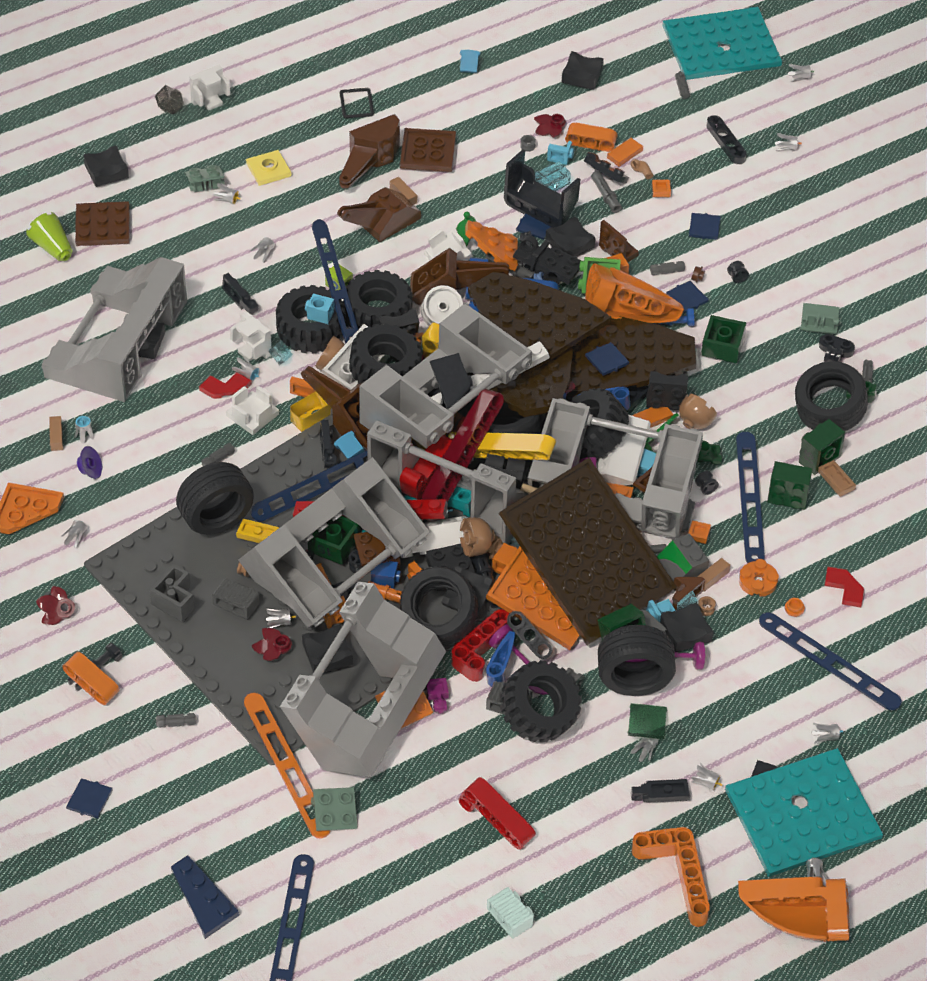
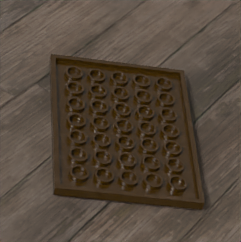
(586, 548)

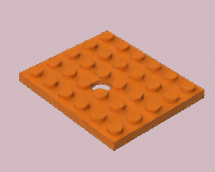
(524, 591)

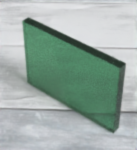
(647, 721)

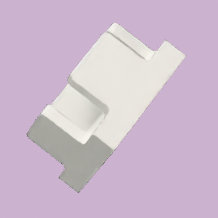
(208, 86)
(440, 242)
(254, 334)
(252, 409)

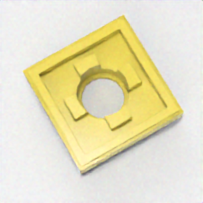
(267, 175)

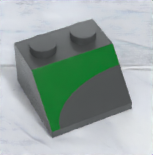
(683, 558)

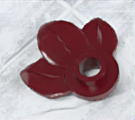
(550, 124)
(53, 604)
(271, 643)

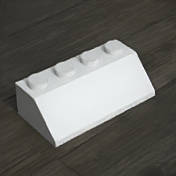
(338, 367)
(623, 462)
(442, 534)

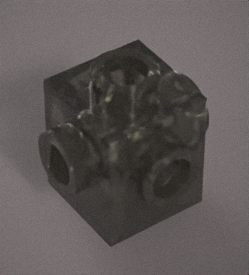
(169, 99)

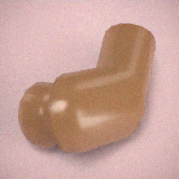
(642, 167)

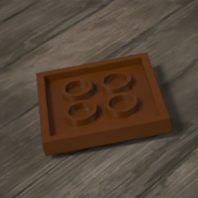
(428, 149)
(102, 223)

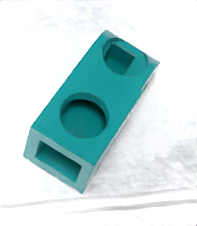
(461, 500)

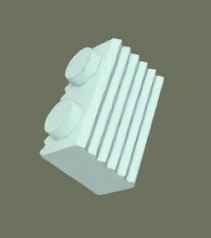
(510, 912)

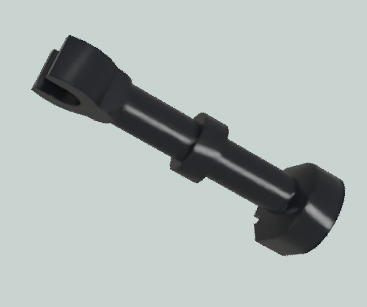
(111, 652)

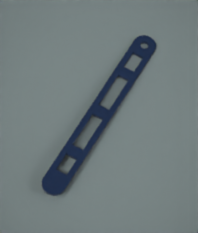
(320, 232)
(746, 440)
(287, 497)
(888, 699)
(291, 933)

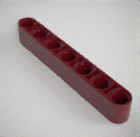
(464, 444)

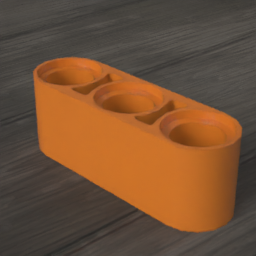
(591, 137)
(91, 678)

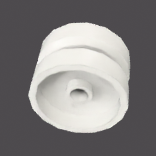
(440, 296)

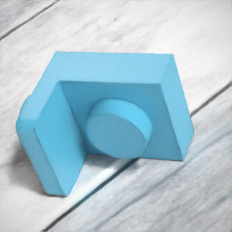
(560, 153)
(658, 608)

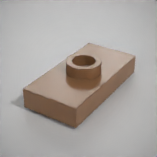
(836, 478)

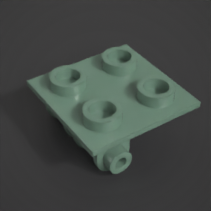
(197, 176)
(820, 318)
(334, 809)

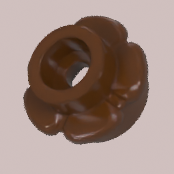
(698, 274)

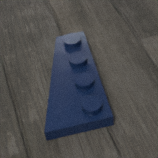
(206, 901)

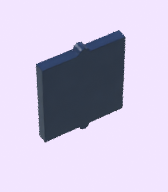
(531, 224)
(704, 226)
(688, 296)
(607, 359)
(89, 798)

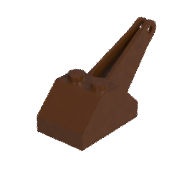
(371, 146)
(382, 214)
(450, 272)
(343, 401)

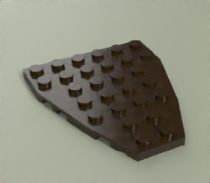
(536, 312)
(645, 347)
(534, 390)

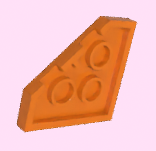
(492, 241)
(26, 505)

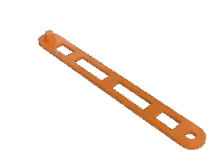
(255, 703)

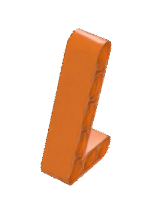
(675, 847)

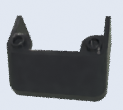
(534, 198)
(452, 383)

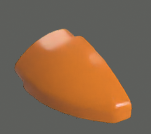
(629, 297)
(800, 906)

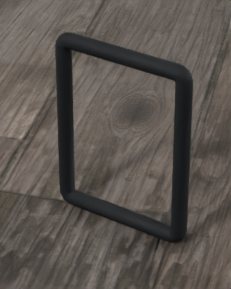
(356, 90)

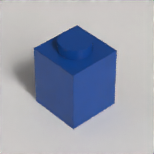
(386, 574)

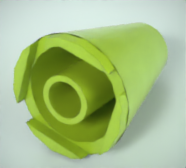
(50, 236)

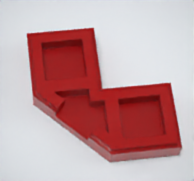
(217, 388)
(844, 580)

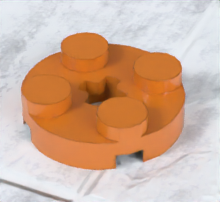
(758, 569)

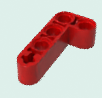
(415, 480)
(468, 652)
(497, 812)

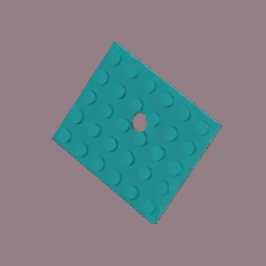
(698, 37)
(790, 836)

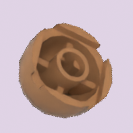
(331, 350)
(696, 413)
(477, 536)

